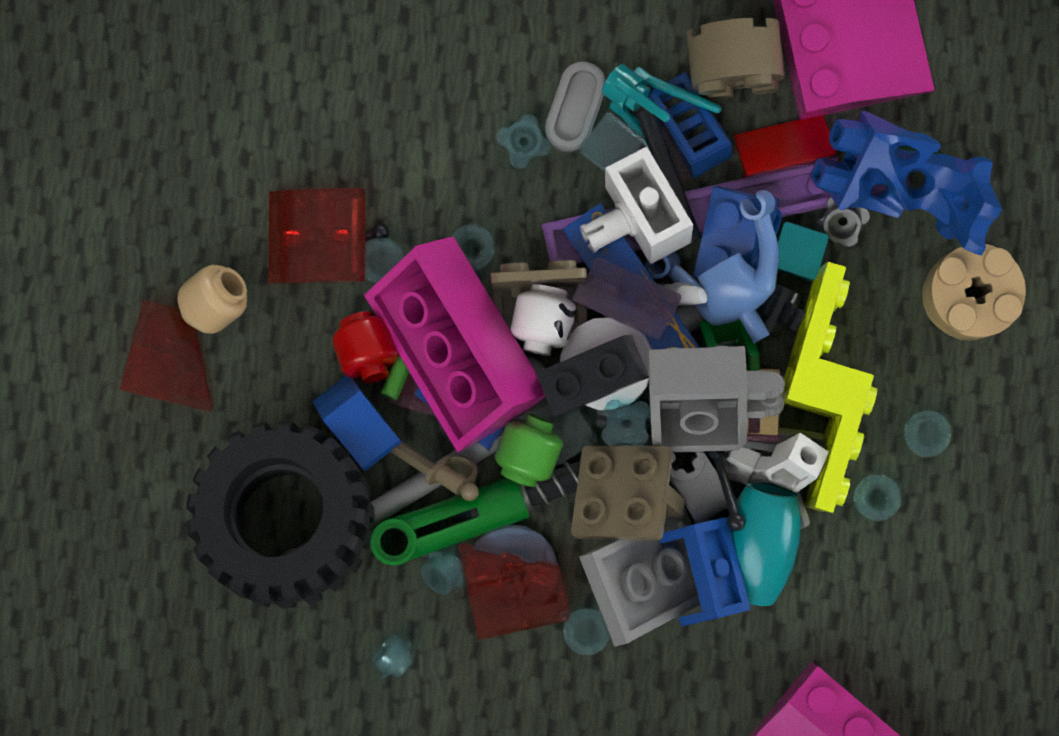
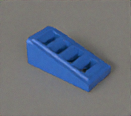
(711, 155)

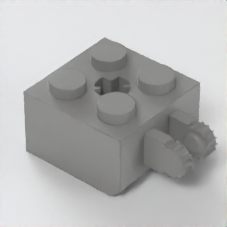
(706, 396)

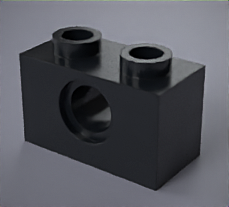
(592, 375)

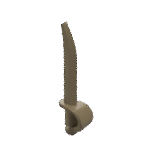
(453, 471)

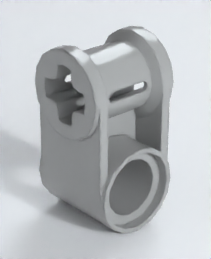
(699, 487)

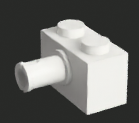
(643, 209)

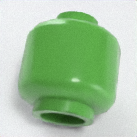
(528, 450)

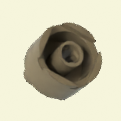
(735, 57)

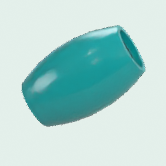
(768, 540)

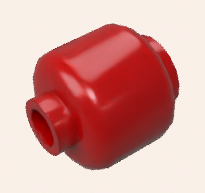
(364, 347)

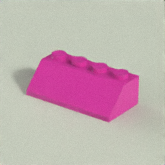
(455, 342)

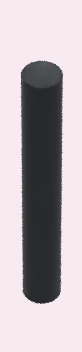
(659, 150)

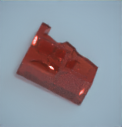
(166, 359)
(511, 593)

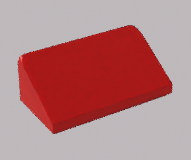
(783, 146)

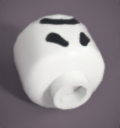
(543, 319)

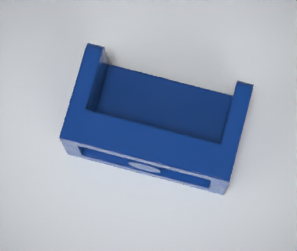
(713, 569)

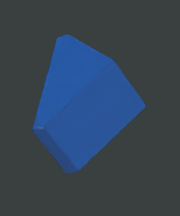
(356, 422)

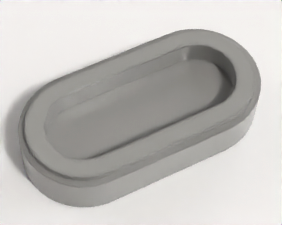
(575, 106)

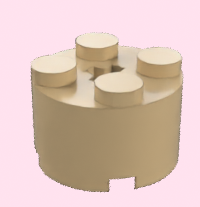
(968, 317)

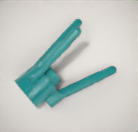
(629, 91)

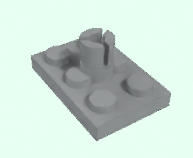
(641, 582)

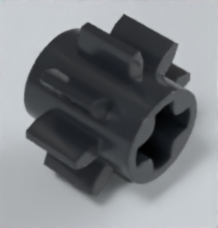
(781, 312)

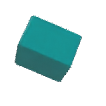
(800, 251)

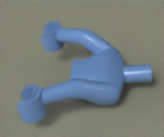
(733, 285)

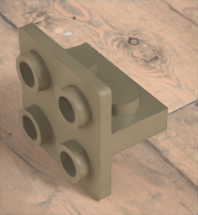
(624, 493)

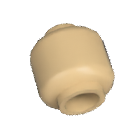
(212, 298)

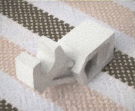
(782, 468)

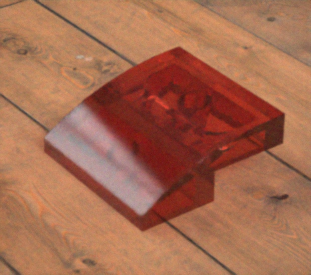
(317, 236)

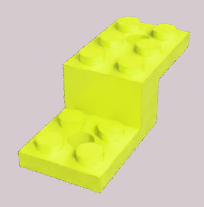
(828, 388)

